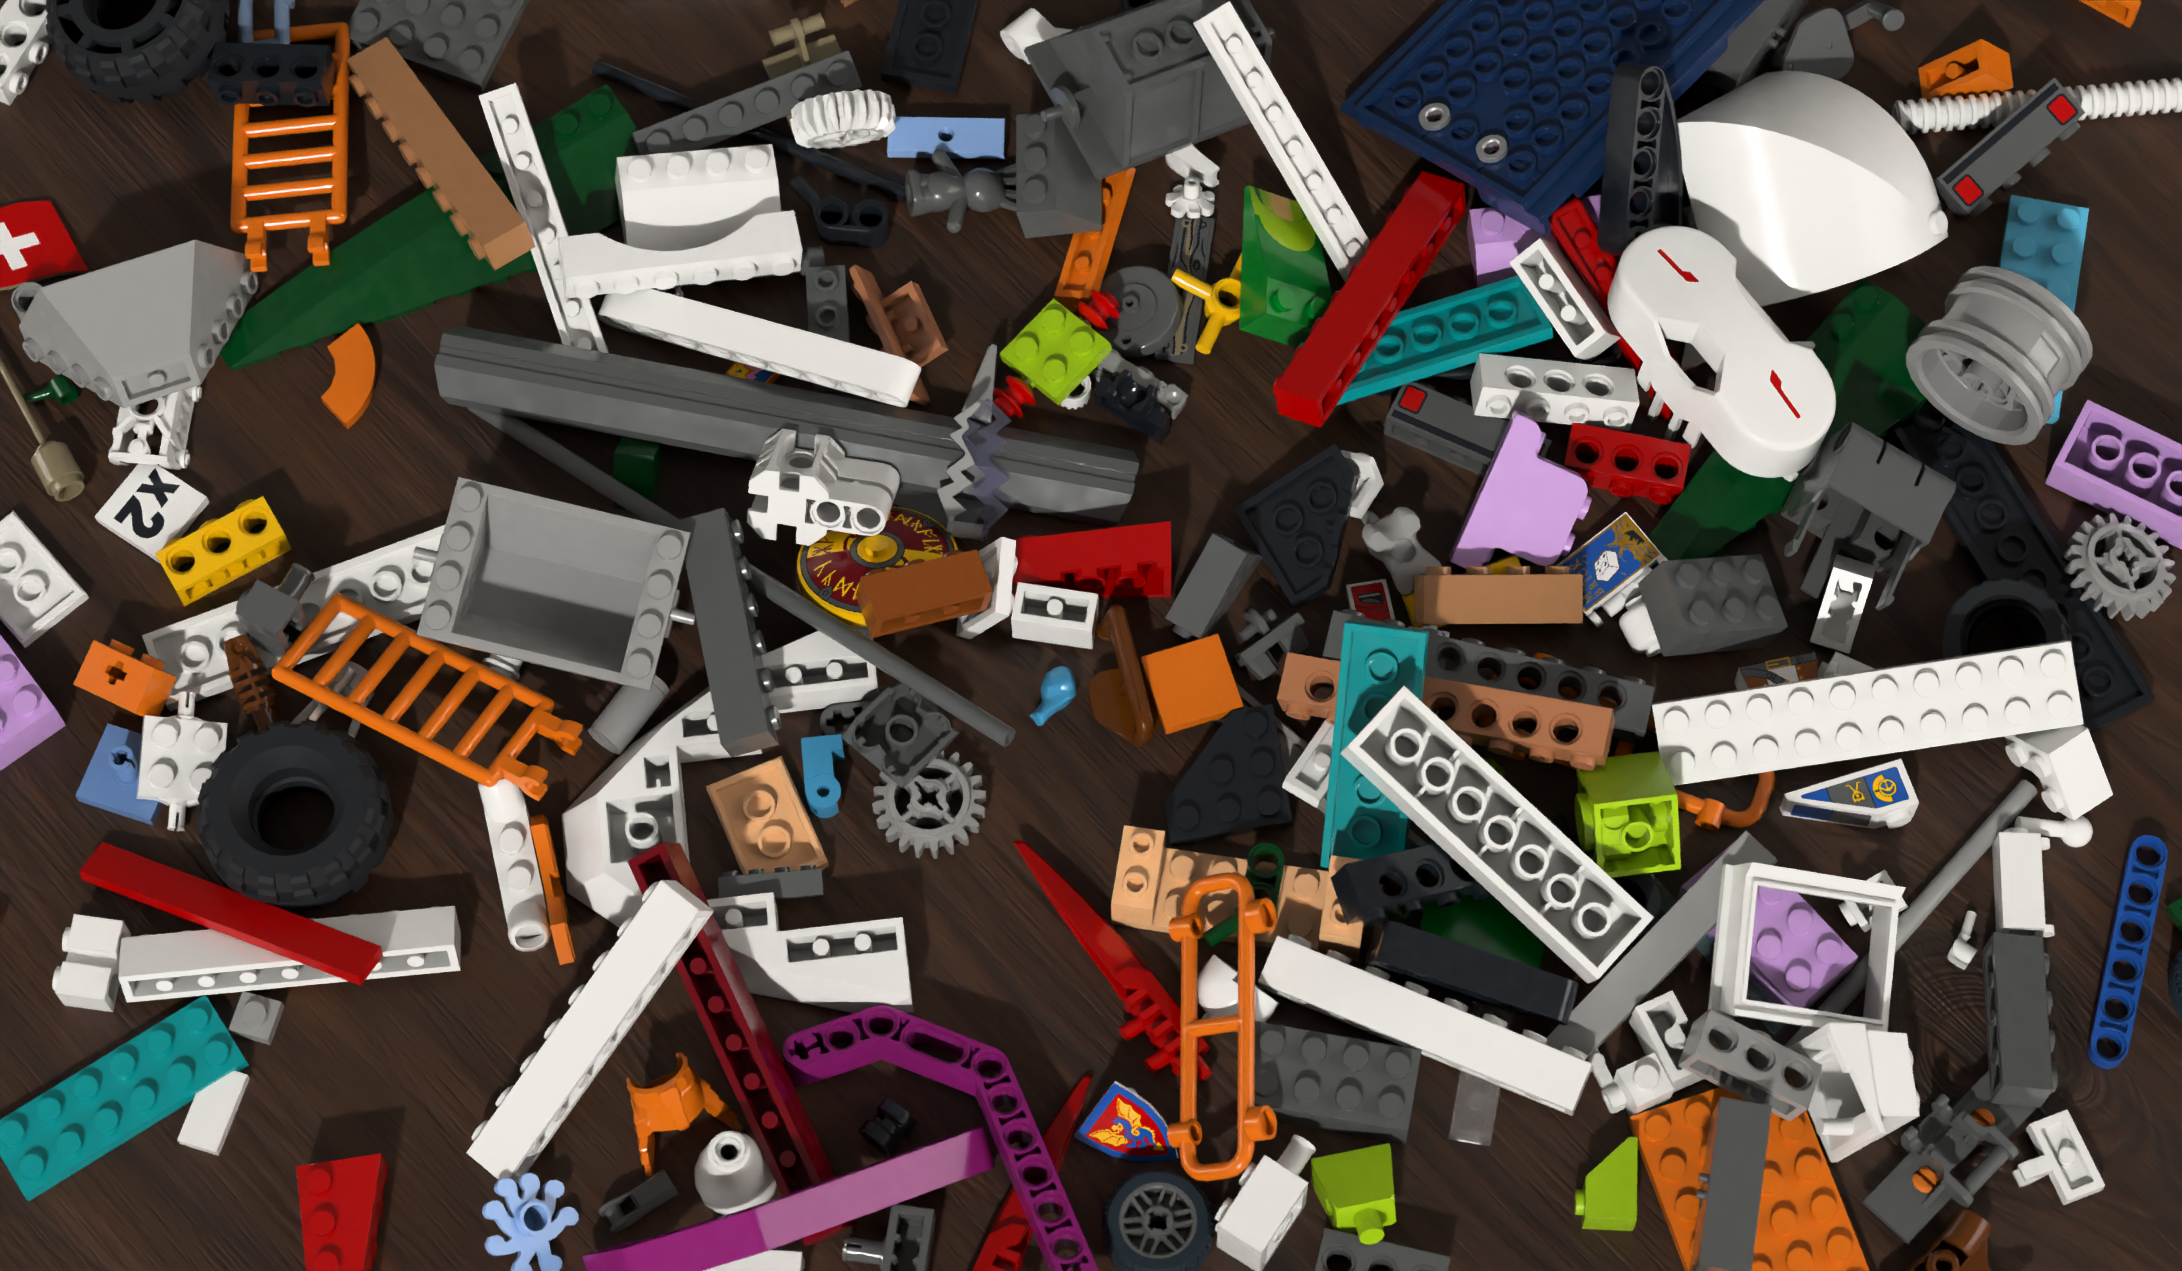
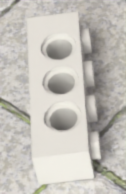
(1554, 391)

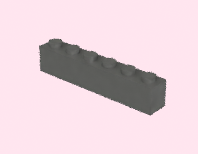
(729, 633)

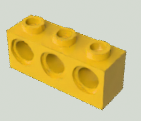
(214, 569)

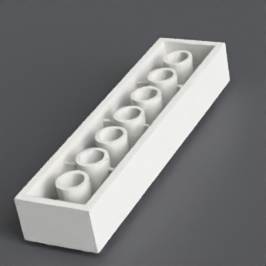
(1497, 835)

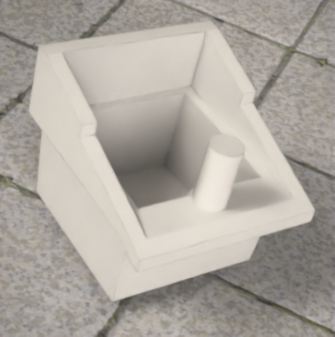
(1862, 1085)

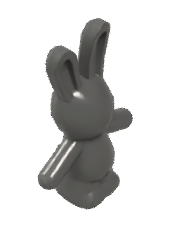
(948, 189)

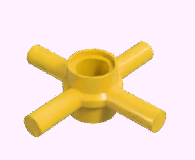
(1216, 312)

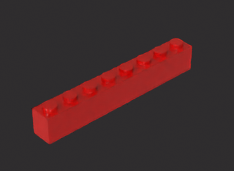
(1369, 299)

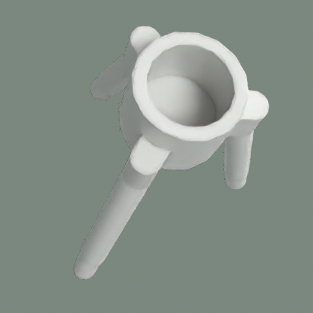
(342, 684)

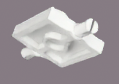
(178, 758)

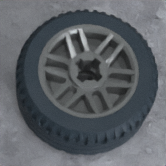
(1158, 1199)

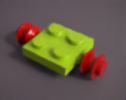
(1056, 352)

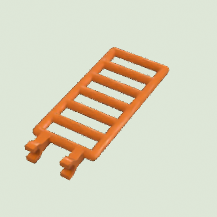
(337, 154)
(505, 765)

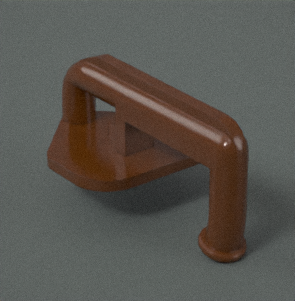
(1122, 695)

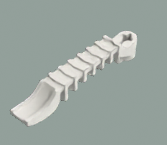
(1034, 28)

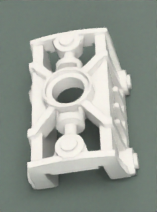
(173, 421)

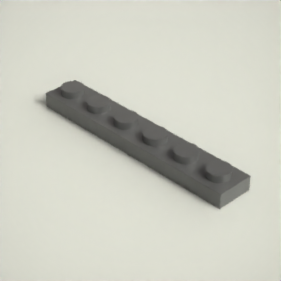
(748, 107)

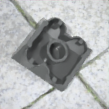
(900, 733)

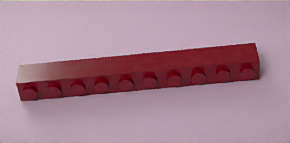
(743, 1042)

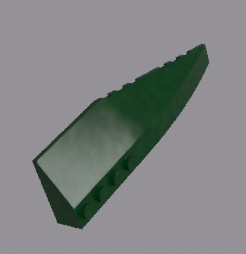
(421, 257)

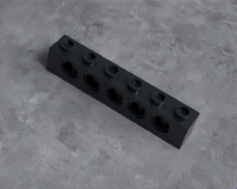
(1364, 901)

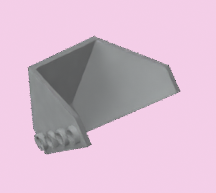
(141, 322)

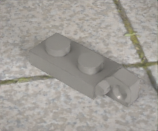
(1168, 396)

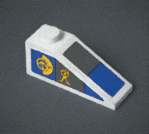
(1860, 799)

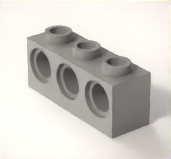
(1732, 1071)

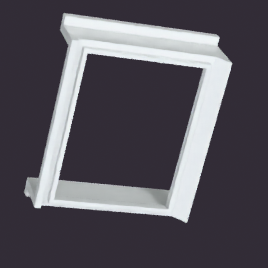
(1735, 935)

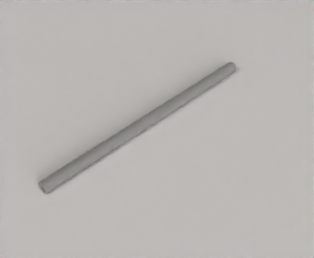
(1930, 896)

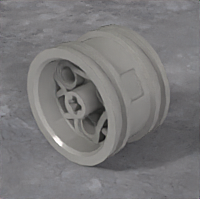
(1999, 355)

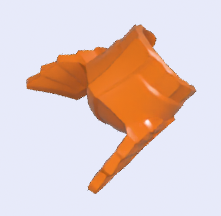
(672, 1105)

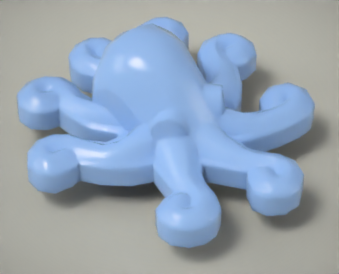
(528, 1221)

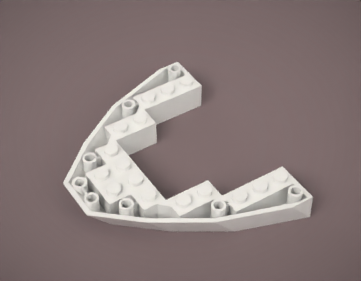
(642, 805)

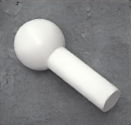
(2072, 832)

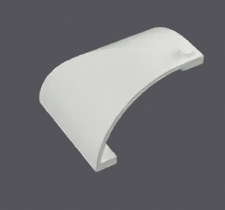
(1807, 184)

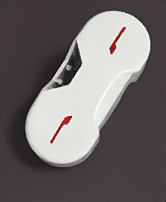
(1768, 393)

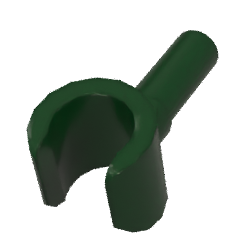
(59, 387)

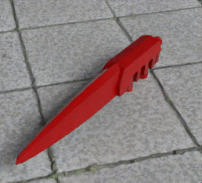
(1129, 976)
(1011, 1229)

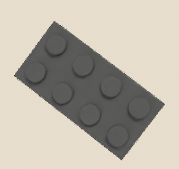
(1335, 1082)

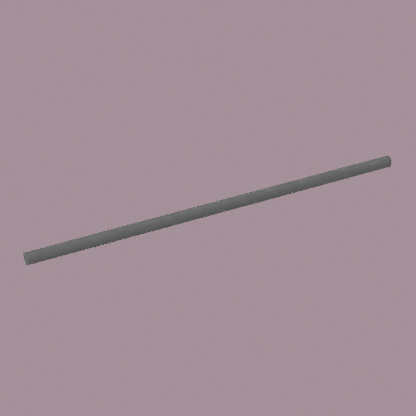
(760, 581)

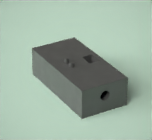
(1747, 49)
(1731, 1186)

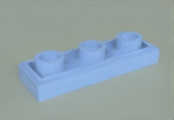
(968, 137)

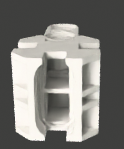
(818, 490)

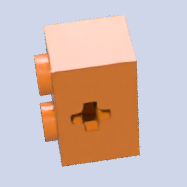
(125, 680)

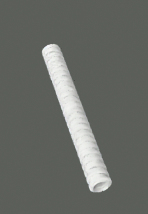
(1997, 108)

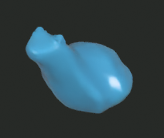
(1056, 693)

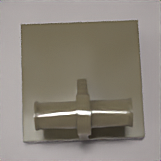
(803, 53)

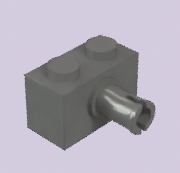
(273, 615)
(905, 1246)

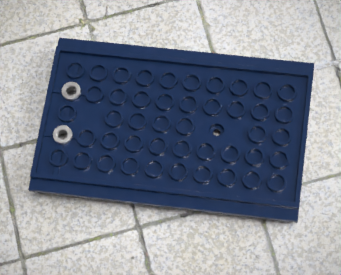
(1532, 88)

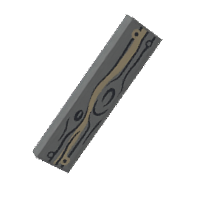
(1191, 254)

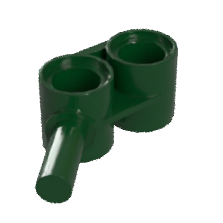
(1264, 885)

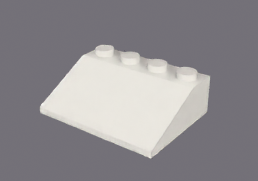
(694, 195)

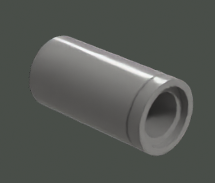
(627, 715)

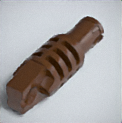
(251, 681)

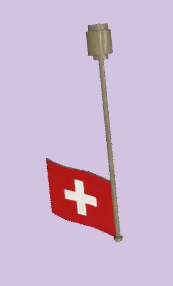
(33, 250)

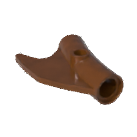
(1958, 1247)

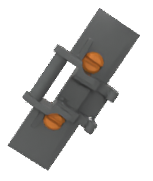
(1935, 1148)

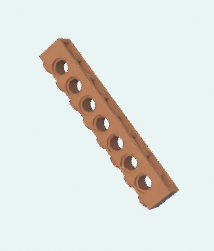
(1589, 749)

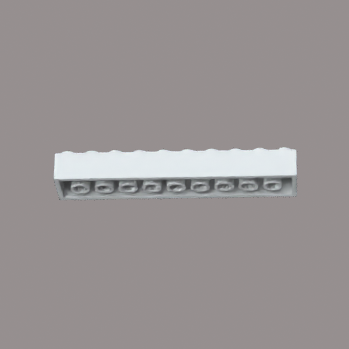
(1868, 713)

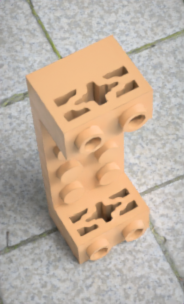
(1155, 879)

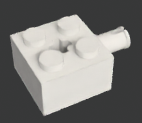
(1265, 1206)

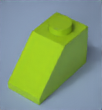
(1610, 1191)

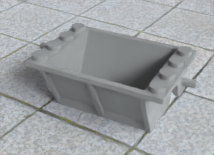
(554, 584)

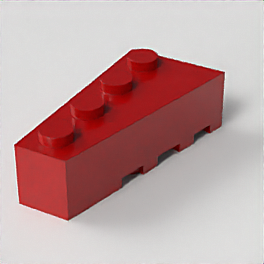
(1101, 561)
(341, 1212)

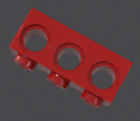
(1642, 452)

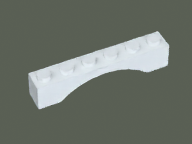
(600, 265)

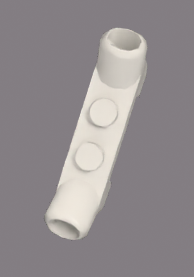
(516, 865)

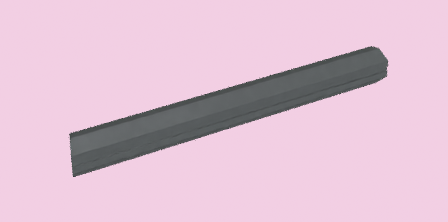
(739, 414)

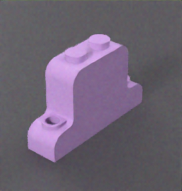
(1522, 503)

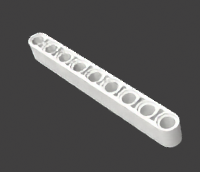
(763, 344)

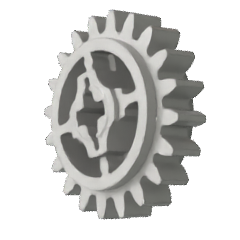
(2126, 557)
(948, 826)

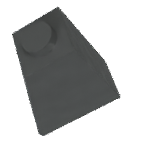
(1212, 586)

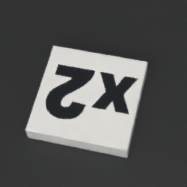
(151, 508)

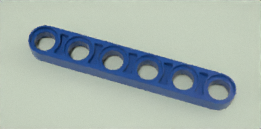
(2133, 952)

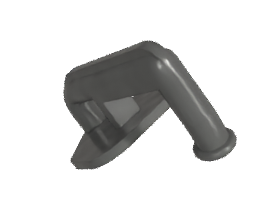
(1822, 40)

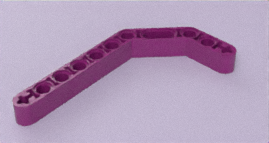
(962, 1075)
(804, 1210)

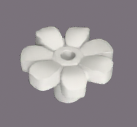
(1190, 200)

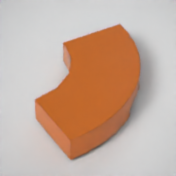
(353, 377)

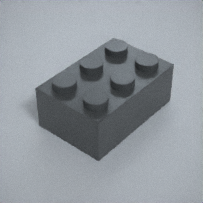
(1712, 604)

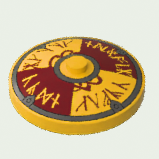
(834, 564)

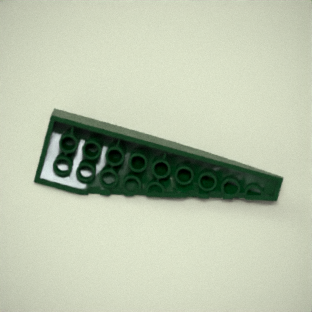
(1866, 358)

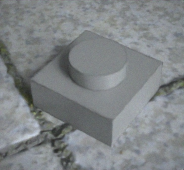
(256, 1018)

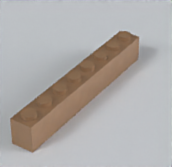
(440, 154)

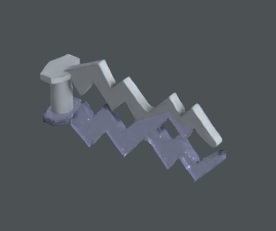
(976, 456)

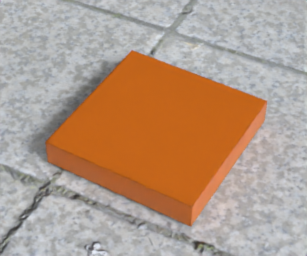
(1191, 683)

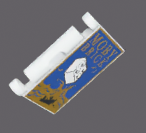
(1613, 566)

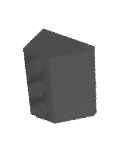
(1053, 181)

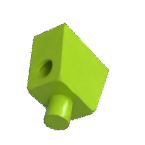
(1357, 1190)

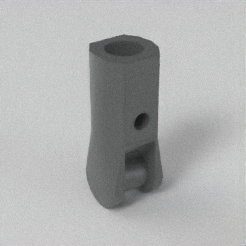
(645, 1198)

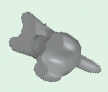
(1396, 545)

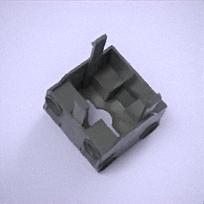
(1863, 491)

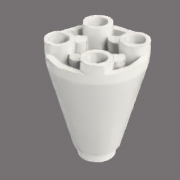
(733, 1183)

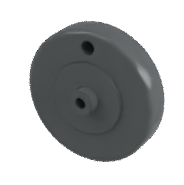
(1147, 310)

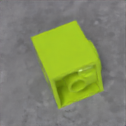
(1629, 815)

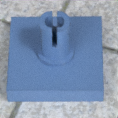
(113, 777)

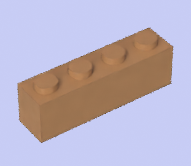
(1498, 598)

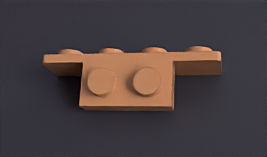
(901, 323)

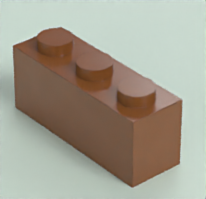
(923, 592)

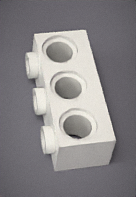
(19, 61)

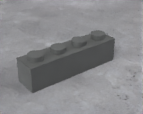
(782, 882)

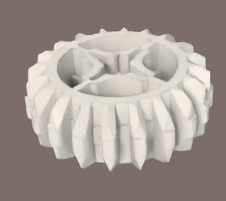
(843, 119)

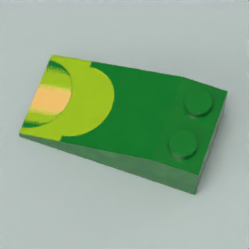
(1281, 270)

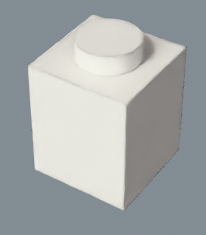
(1644, 1084)

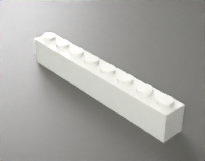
(216, 963)
(1424, 1024)
(589, 1030)

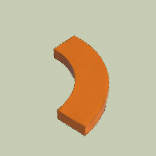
(553, 889)

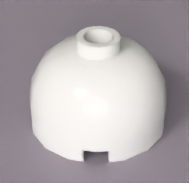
(1220, 992)

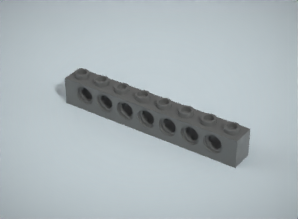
(1510, 664)

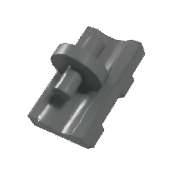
(1285, 633)

